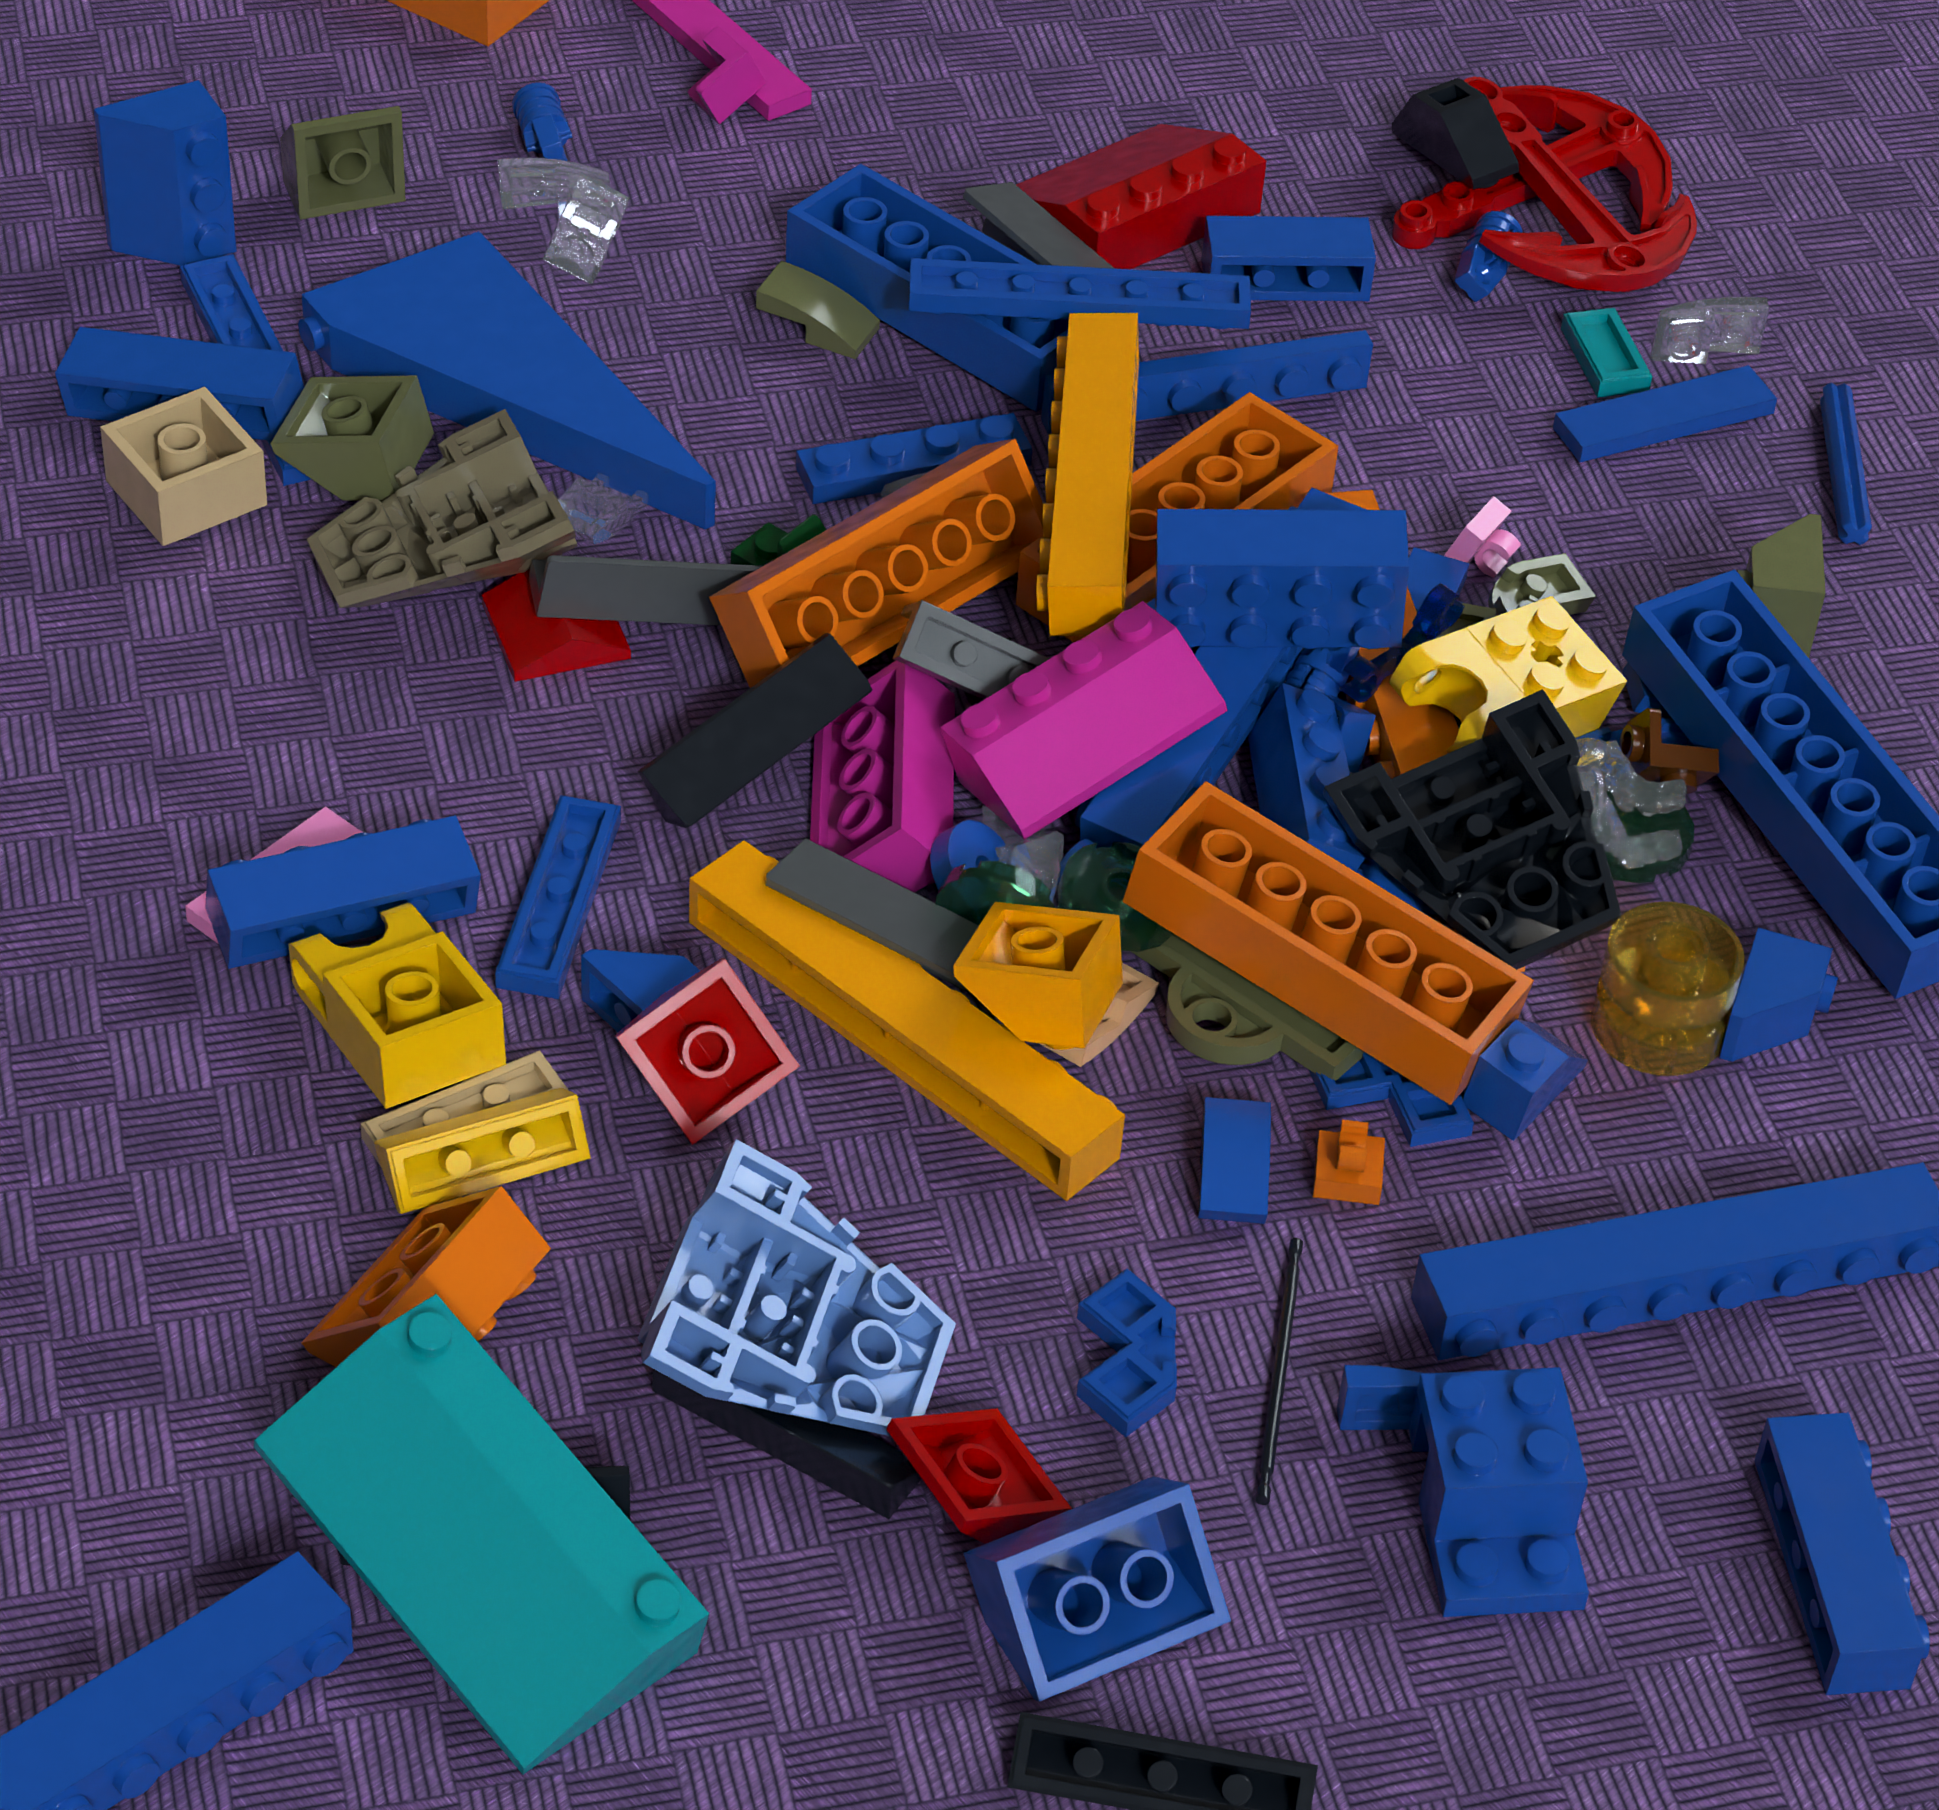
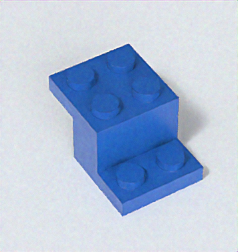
(1502, 1492)

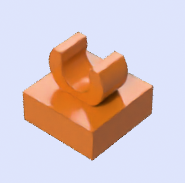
(1349, 1164)

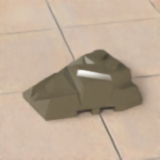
(452, 525)

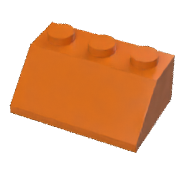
(463, 1250)

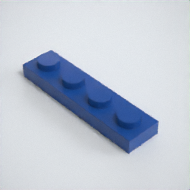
(870, 463)

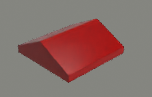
(546, 644)
(706, 1049)
(978, 1471)

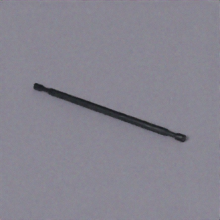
(1279, 1372)

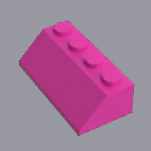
(1082, 720)
(886, 777)

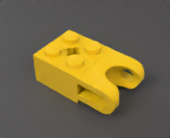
(1509, 660)
(402, 1008)

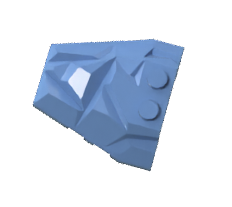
(787, 1311)

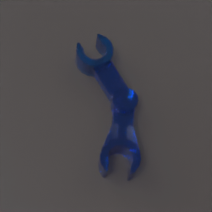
(1435, 615)

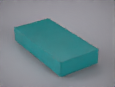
(1606, 352)

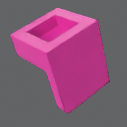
(730, 81)

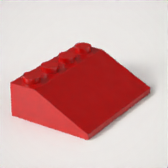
(1151, 191)

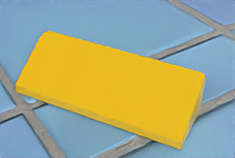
(483, 1149)

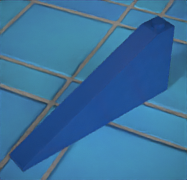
(495, 345)

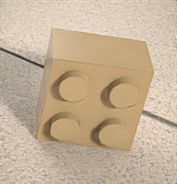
(184, 466)

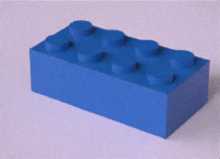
(1283, 577)

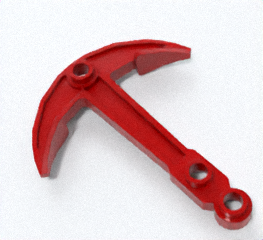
(1599, 139)
(1605, 252)

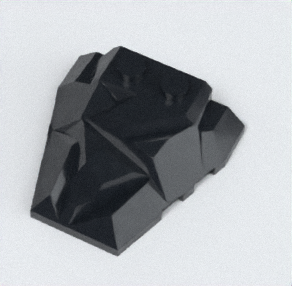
(1492, 835)

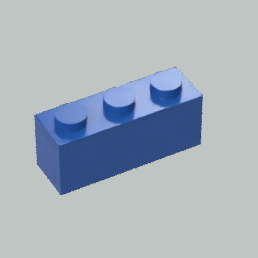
(1293, 256)

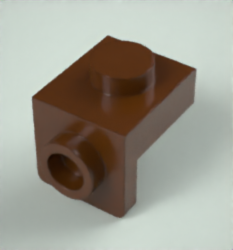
(1662, 761)

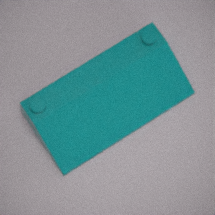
(483, 1534)

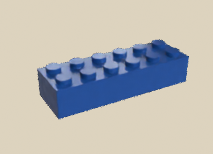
(863, 241)

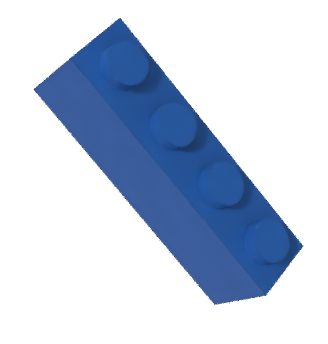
(125, 372)
(1293, 757)
(340, 889)
(1840, 1554)

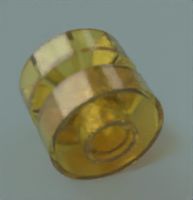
(1667, 988)

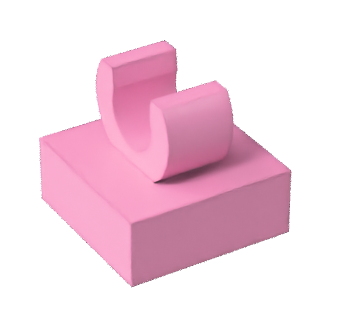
(1485, 541)

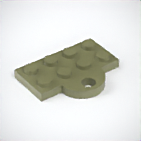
(1253, 1018)

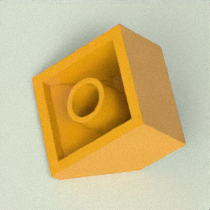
(1044, 971)

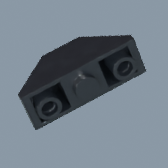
(1457, 132)

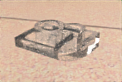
(1713, 324)

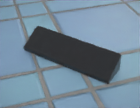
(754, 732)
(827, 1452)
(1150, 1770)

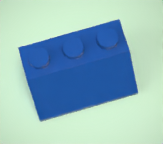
(166, 176)
(1099, 1585)

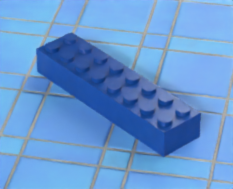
(1799, 768)

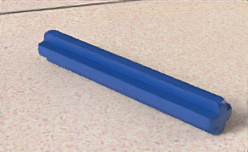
(1845, 464)

